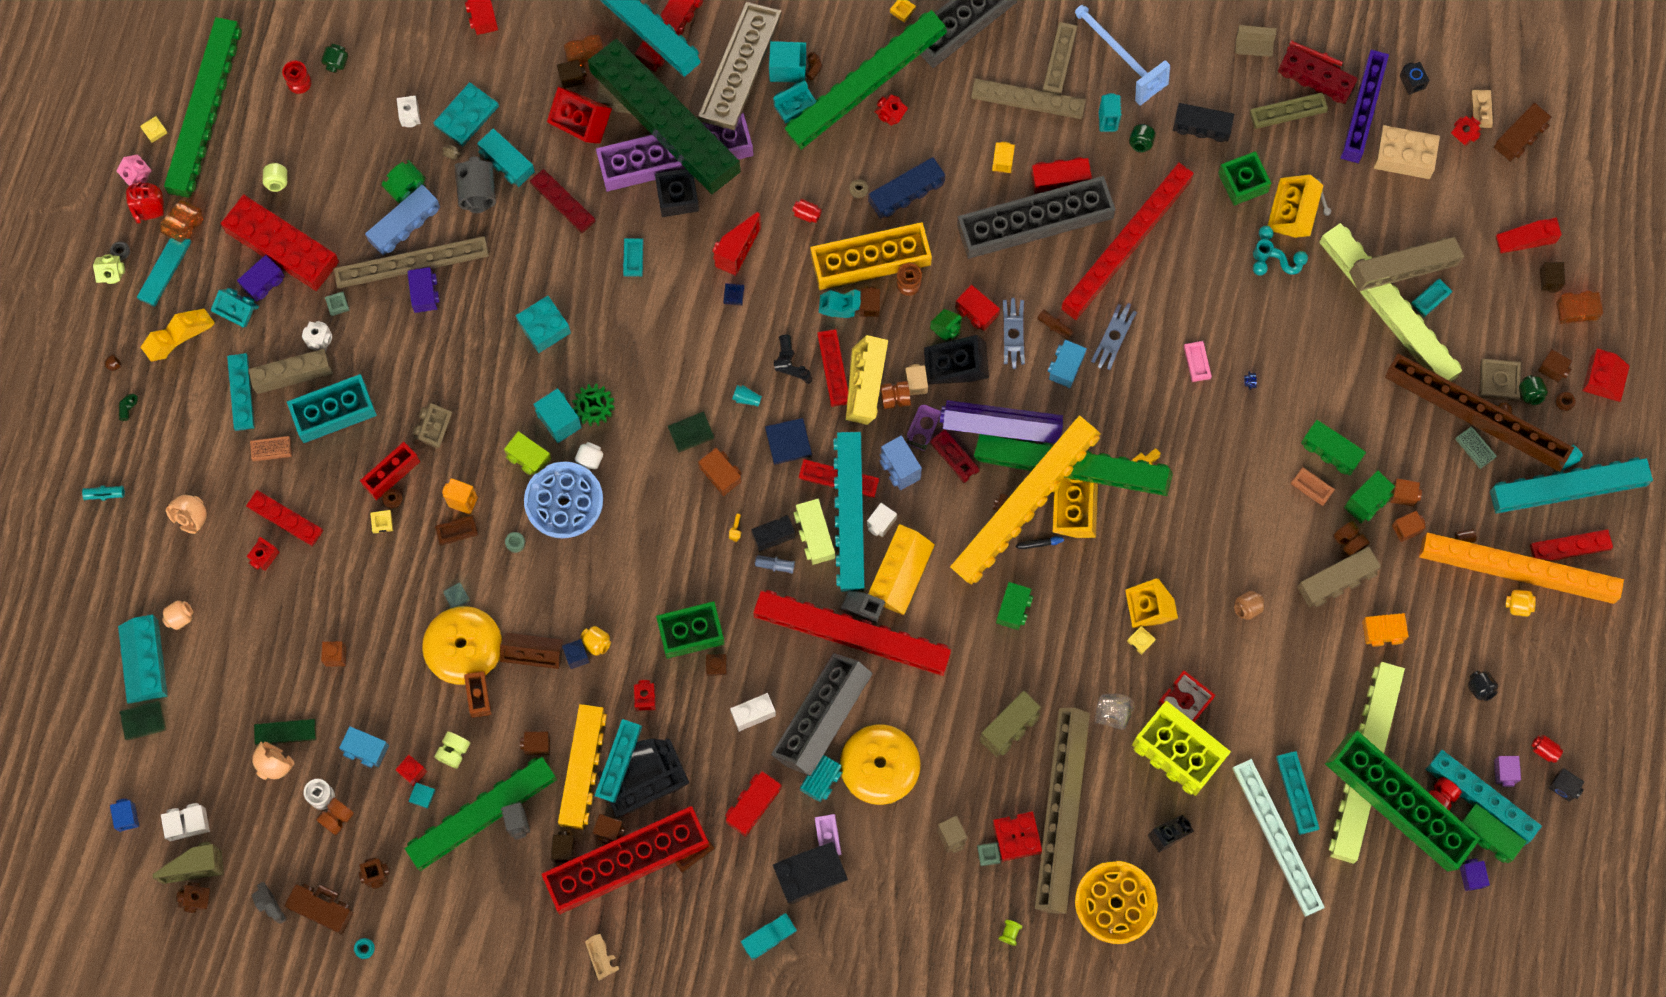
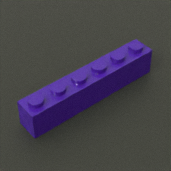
(1364, 106)

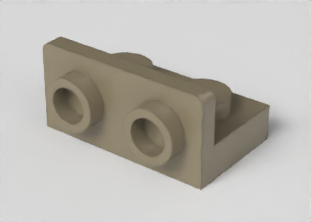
(432, 425)

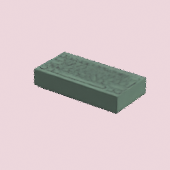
(1475, 447)

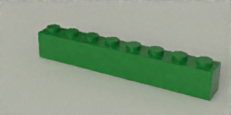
(480, 814)

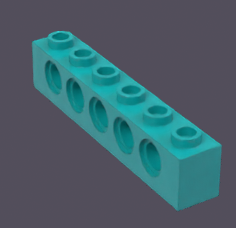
(1477, 791)

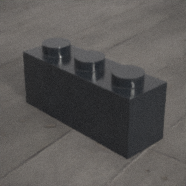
(1203, 122)

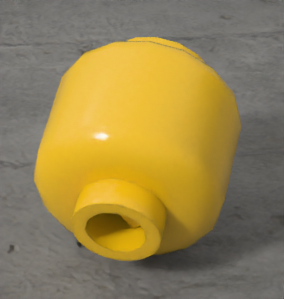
(1521, 603)
(595, 640)

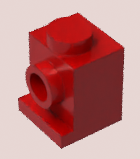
(269, 554)
(648, 702)

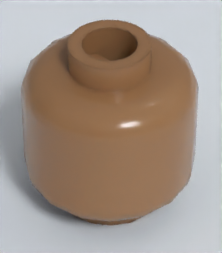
(1249, 605)

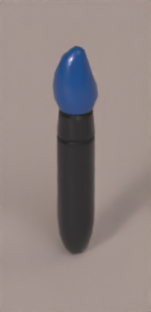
(1040, 542)

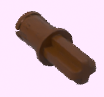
(1055, 324)

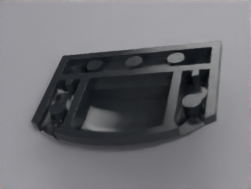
(649, 776)

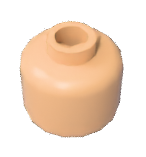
(177, 614)

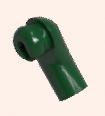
(125, 405)

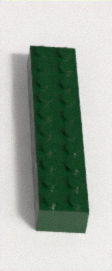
(664, 116)

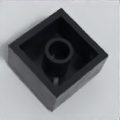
(676, 192)

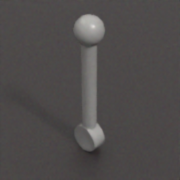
(1327, 211)

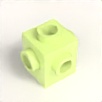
(108, 269)

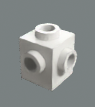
(317, 335)

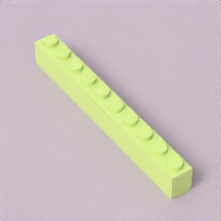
(1393, 308)
(1375, 728)

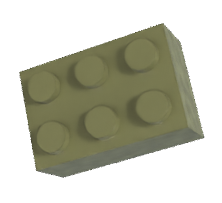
(1010, 725)

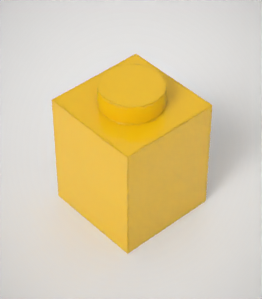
(1003, 157)

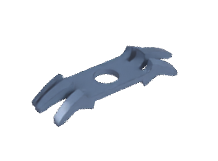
(1013, 322)
(1107, 343)

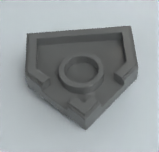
(266, 901)

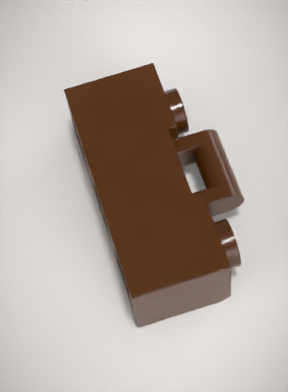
(328, 914)

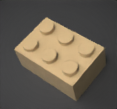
(1406, 152)

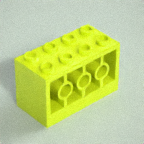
(1181, 735)

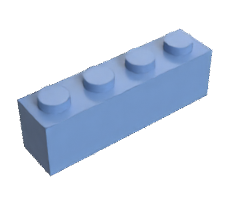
(403, 220)

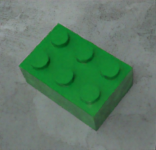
(690, 630)

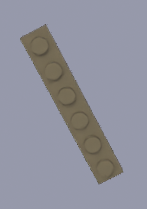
(1028, 98)

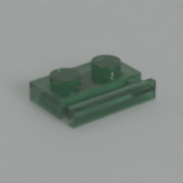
(691, 432)
(142, 721)

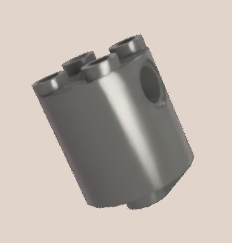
(475, 185)

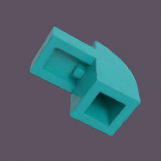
(839, 304)

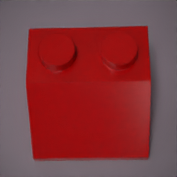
(1606, 375)

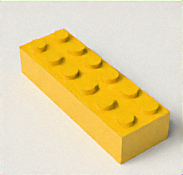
(870, 255)

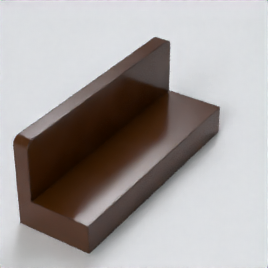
(531, 650)

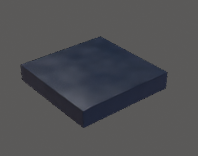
(788, 441)

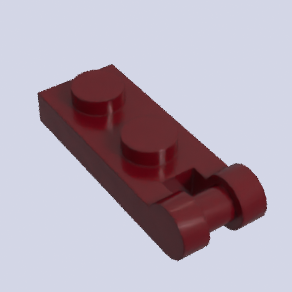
(954, 455)

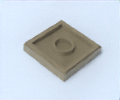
(1500, 379)

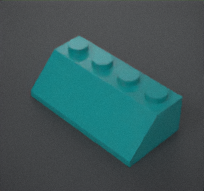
(142, 659)

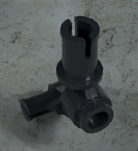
(784, 362)

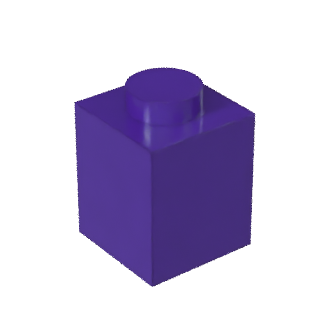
(1474, 875)

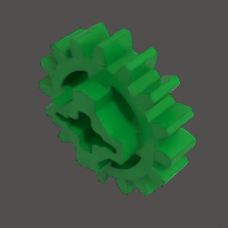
(590, 412)

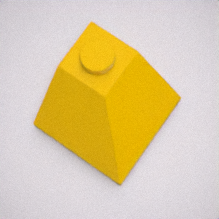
(1150, 604)

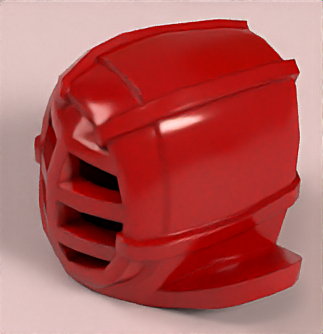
(146, 201)

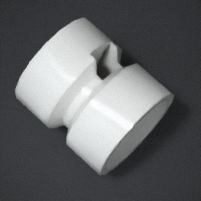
(318, 793)

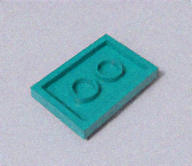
(466, 114)

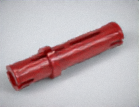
(1323, 57)

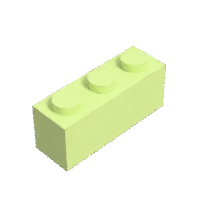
(814, 532)

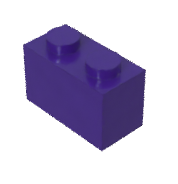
(261, 278)
(423, 290)

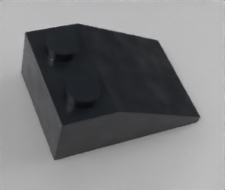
(957, 361)
(810, 872)

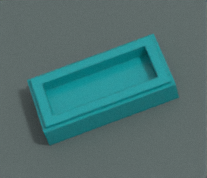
(633, 257)
(1431, 297)

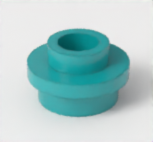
(359, 944)

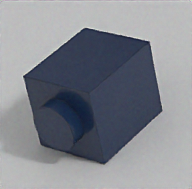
(575, 654)

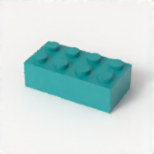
(331, 408)

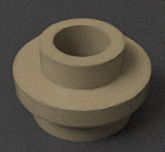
(451, 152)
(858, 193)

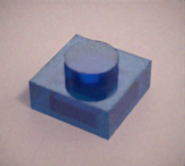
(733, 294)

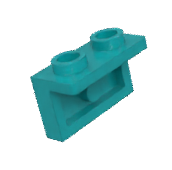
(793, 101)

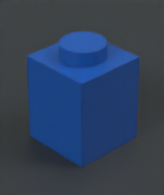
(124, 815)

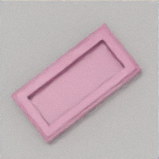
(1197, 361)

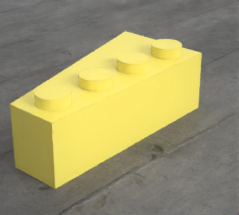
(865, 379)

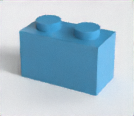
(1067, 363)
(364, 747)

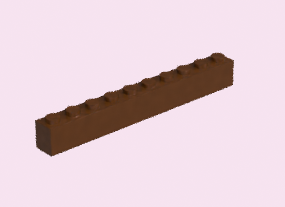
(1479, 412)

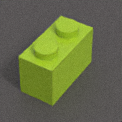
(527, 454)

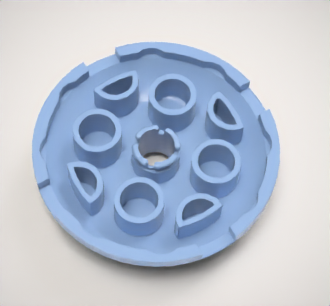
(560, 482)

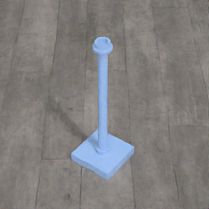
(1150, 82)

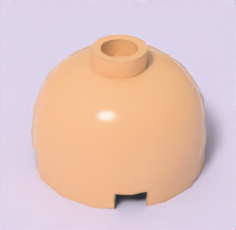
(188, 512)
(270, 762)

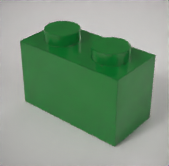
(1014, 606)

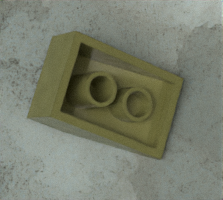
(193, 864)

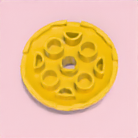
(449, 628)
(882, 784)
(1133, 890)

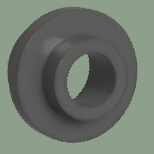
(118, 246)

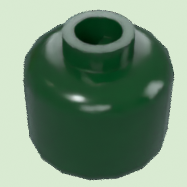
(334, 58)
(1142, 137)
(1533, 390)

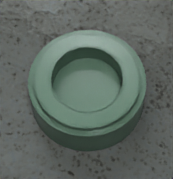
(515, 542)

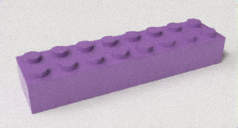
(643, 157)

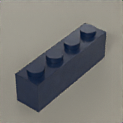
(906, 188)

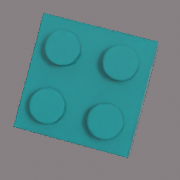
(543, 324)

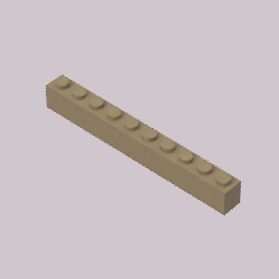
(1062, 811)

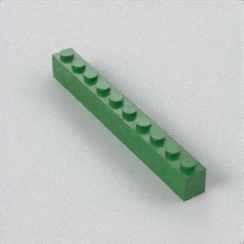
(866, 79)
(203, 107)
(1093, 468)

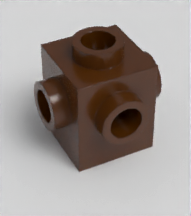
(368, 868)
(199, 894)

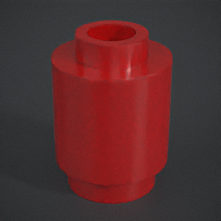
(807, 211)
(1547, 748)

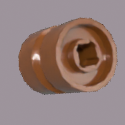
(909, 279)
(895, 394)
(334, 816)

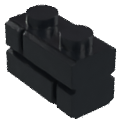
(773, 533)

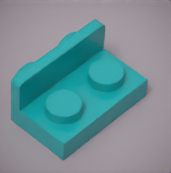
(234, 307)

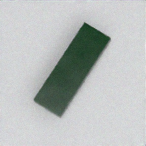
(285, 731)

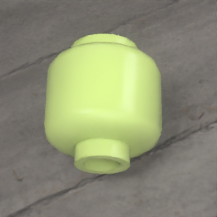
(275, 177)

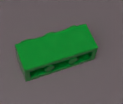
(1333, 448)
(1493, 834)

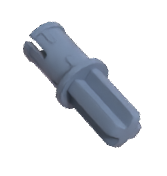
(775, 564)

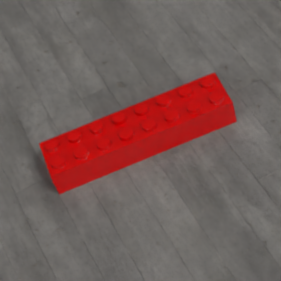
(625, 860)

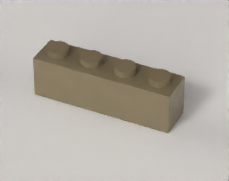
(290, 371)
(1339, 577)

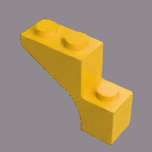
(181, 328)

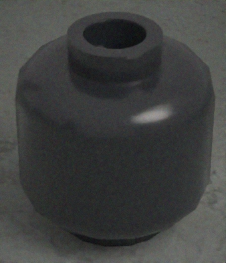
(1483, 685)

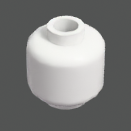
(589, 456)

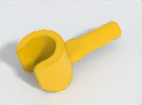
(735, 534)

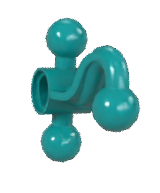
(1260, 267)

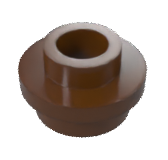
(1565, 396)
(392, 504)

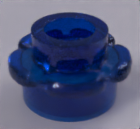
(1250, 380)

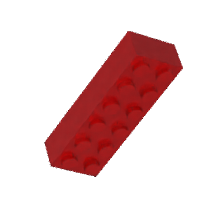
(280, 241)

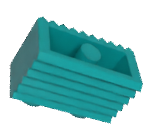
(1110, 113)
(821, 779)

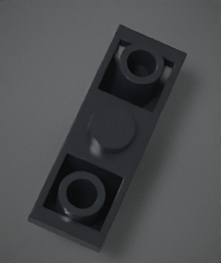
(1170, 833)

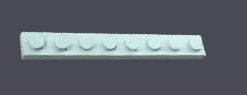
(1278, 838)

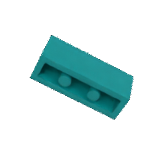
(505, 158)

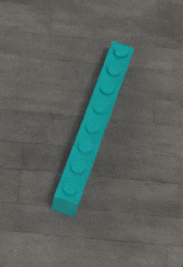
(656, 33)
(1570, 485)
(850, 511)

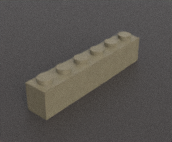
(1406, 263)

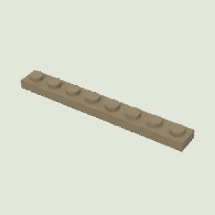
(401, 263)

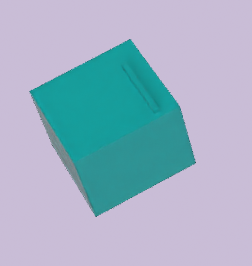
(787, 61)
(557, 415)

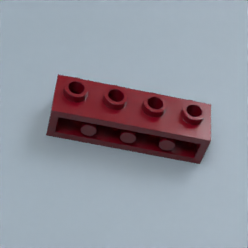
(1317, 75)

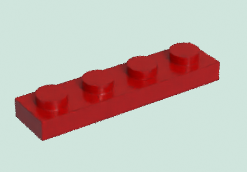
(833, 367)
(825, 474)
(284, 518)
(1572, 546)

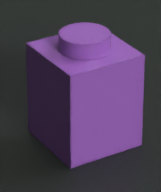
(1507, 770)

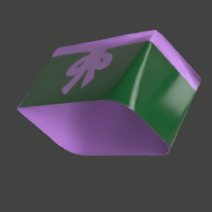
(923, 411)

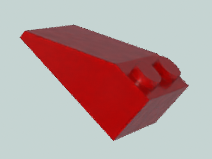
(579, 115)
(736, 244)

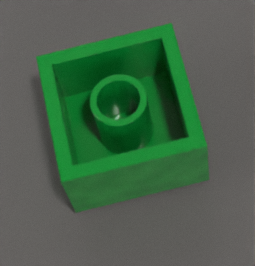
(1244, 178)
(1369, 497)

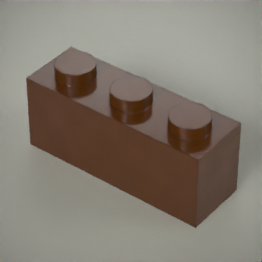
(1523, 132)

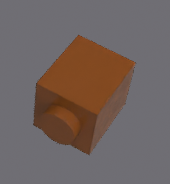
(1406, 492)
(1409, 526)
(333, 654)

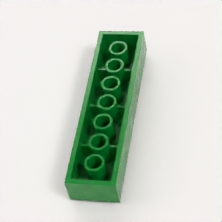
(1402, 801)

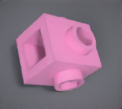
(133, 169)

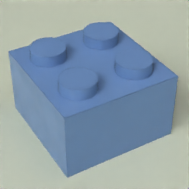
(900, 463)

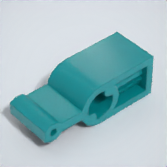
(768, 936)

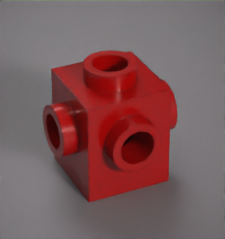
(890, 109)
(1466, 137)

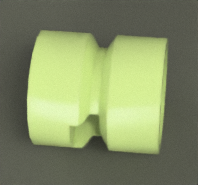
(452, 742)

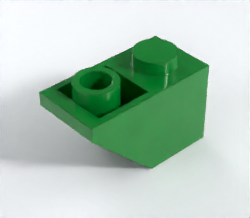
(946, 325)

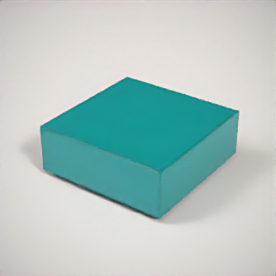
(422, 795)

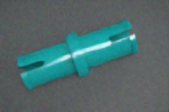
(103, 492)

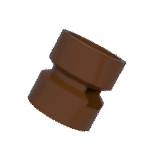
(1351, 539)

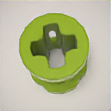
(1010, 932)

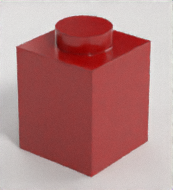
(411, 770)

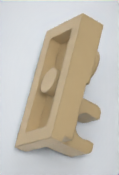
(1482, 107)
(598, 954)

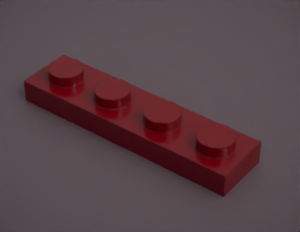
(562, 201)

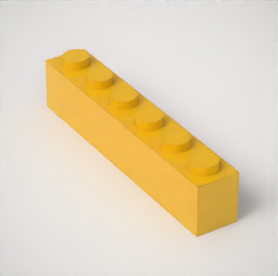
(581, 767)

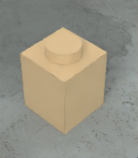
(916, 379)

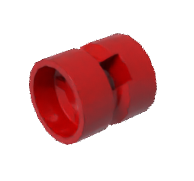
(296, 77)
(1445, 792)

